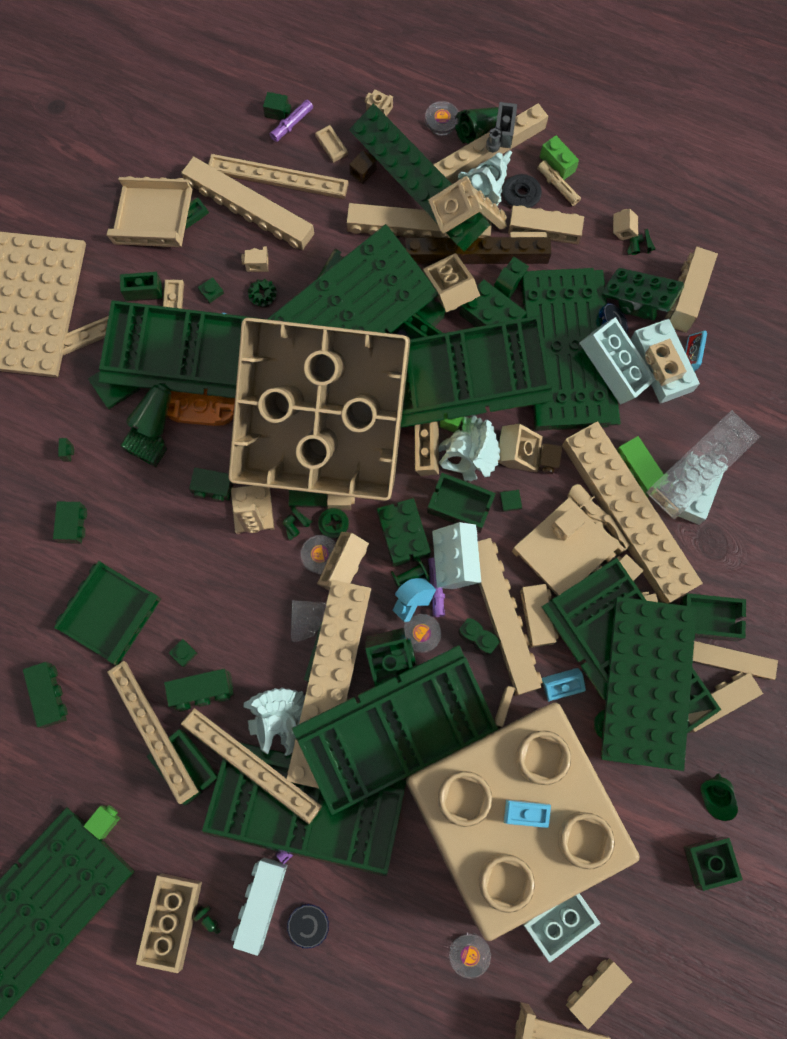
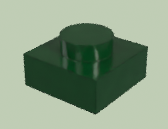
(211, 290)
(65, 450)
(183, 653)

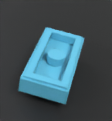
(527, 813)

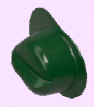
(719, 798)

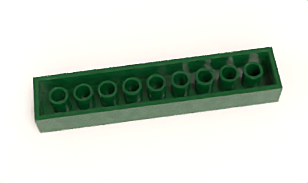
(411, 169)

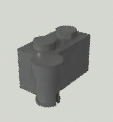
(503, 132)

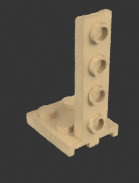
(461, 202)
(252, 509)
(534, 1028)

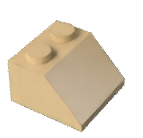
(519, 448)

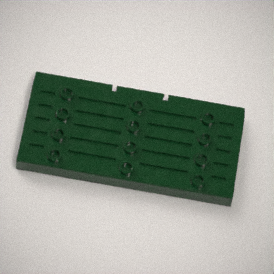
(365, 291)
(568, 313)
(172, 348)
(476, 369)
(585, 623)
(394, 729)
(352, 838)
(51, 900)

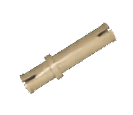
(554, 178)

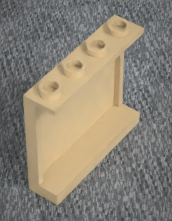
(151, 212)
(568, 561)

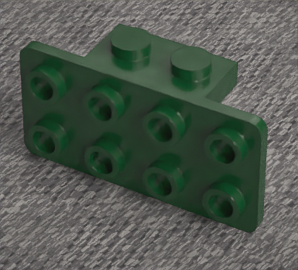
(642, 293)

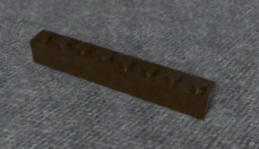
(482, 251)

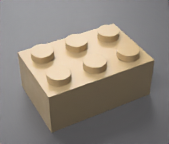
(452, 282)

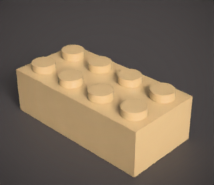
(695, 276)
(169, 923)

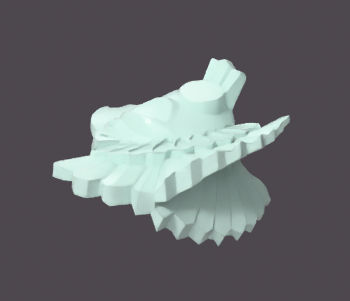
(489, 176)
(475, 445)
(275, 714)

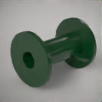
(415, 572)

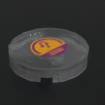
(441, 117)
(317, 552)
(423, 632)
(470, 955)

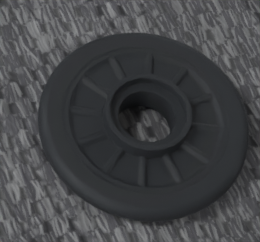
(526, 182)

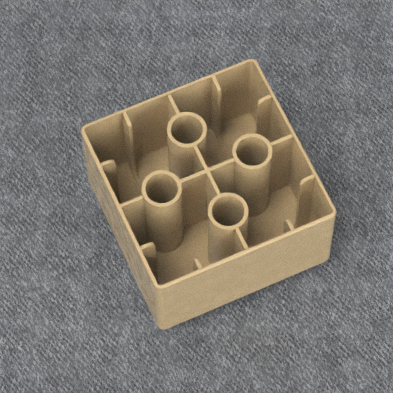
(318, 408)
(521, 870)

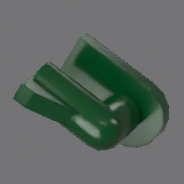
(634, 245)
(291, 530)
(210, 925)

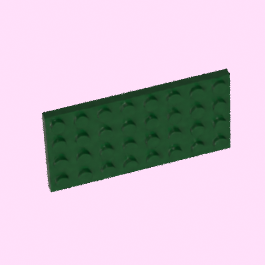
(649, 684)

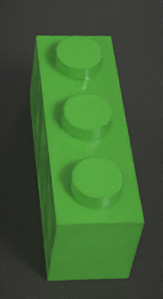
(640, 463)

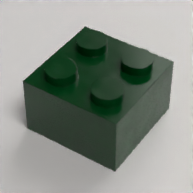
(712, 863)

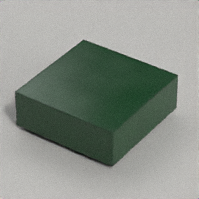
(510, 500)

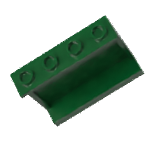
(107, 613)

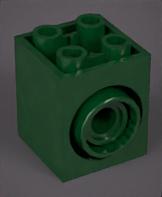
(389, 655)

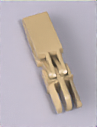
(598, 516)

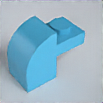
(413, 594)

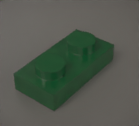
(196, 212)

